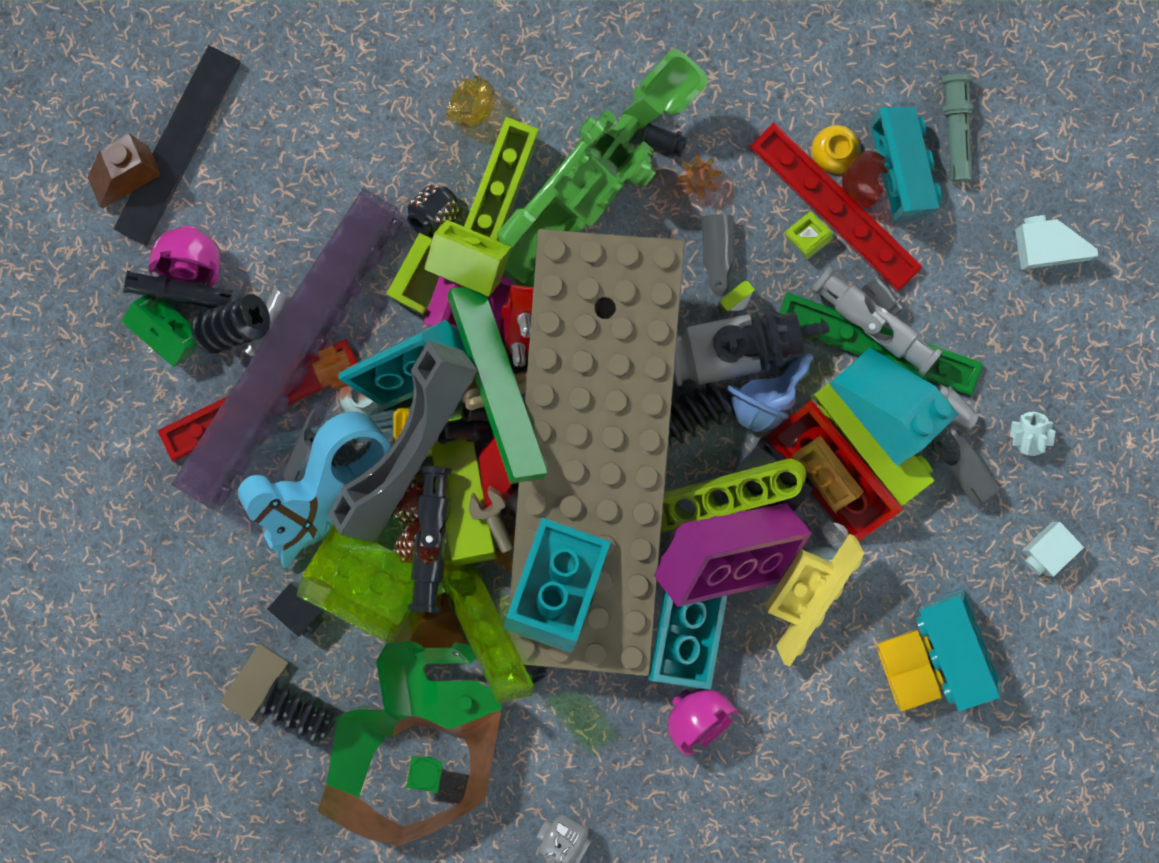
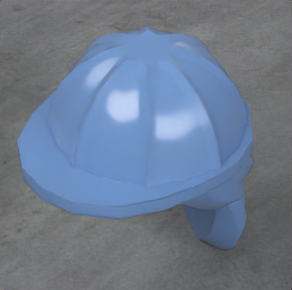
(765, 402)

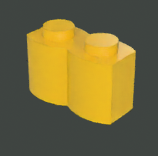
(909, 670)

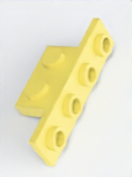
(808, 592)

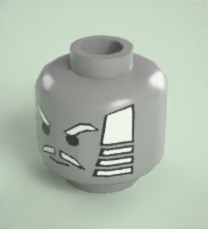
(563, 840)

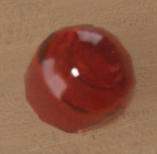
(861, 178)

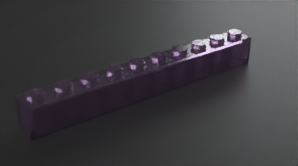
(288, 349)

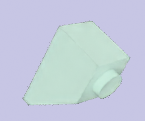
(1050, 244)

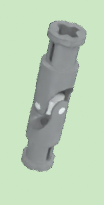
(863, 311)

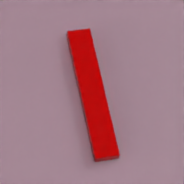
(835, 207)
(184, 434)

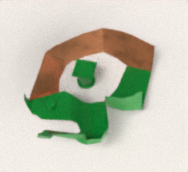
(410, 699)

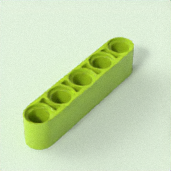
(735, 487)

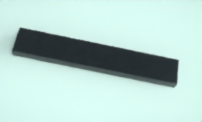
(178, 144)

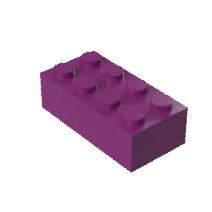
(731, 553)

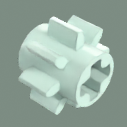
(1032, 433)

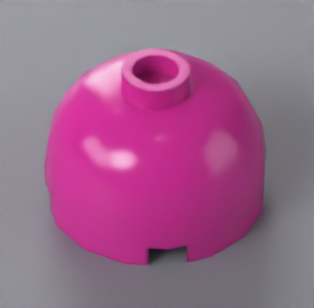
(181, 253)
(698, 718)

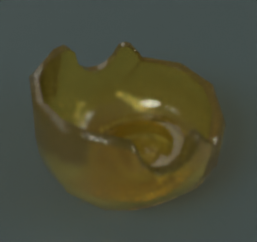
(471, 103)

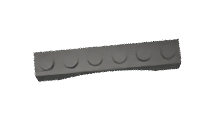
(369, 500)

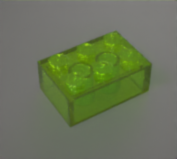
(359, 584)

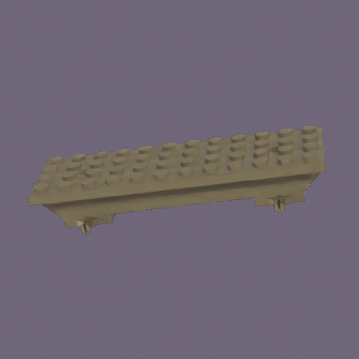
(602, 425)

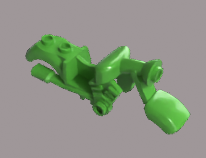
(600, 164)

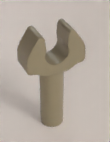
(492, 516)

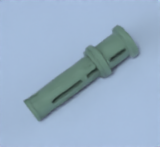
(958, 112)

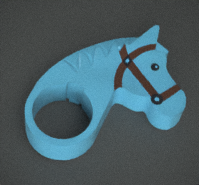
(298, 511)

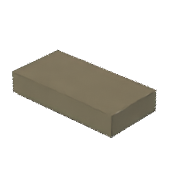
(254, 681)

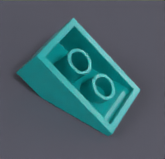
(893, 404)
(556, 585)

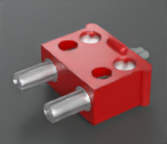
(517, 323)

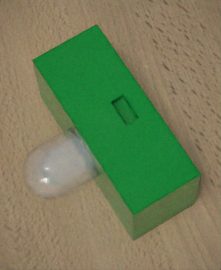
(161, 329)

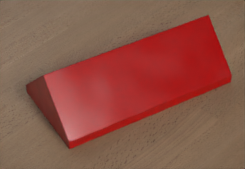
(870, 508)

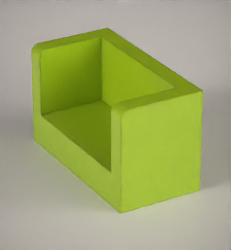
(467, 258)
(414, 285)

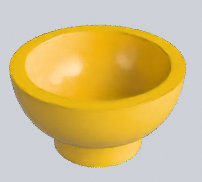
(835, 148)

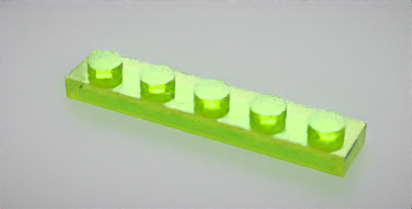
(486, 633)

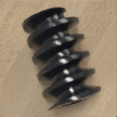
(231, 324)
(698, 412)
(297, 713)

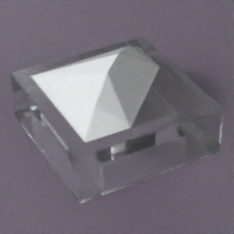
(833, 533)

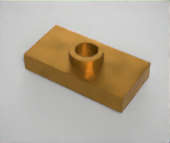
(828, 474)

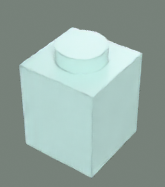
(1051, 550)

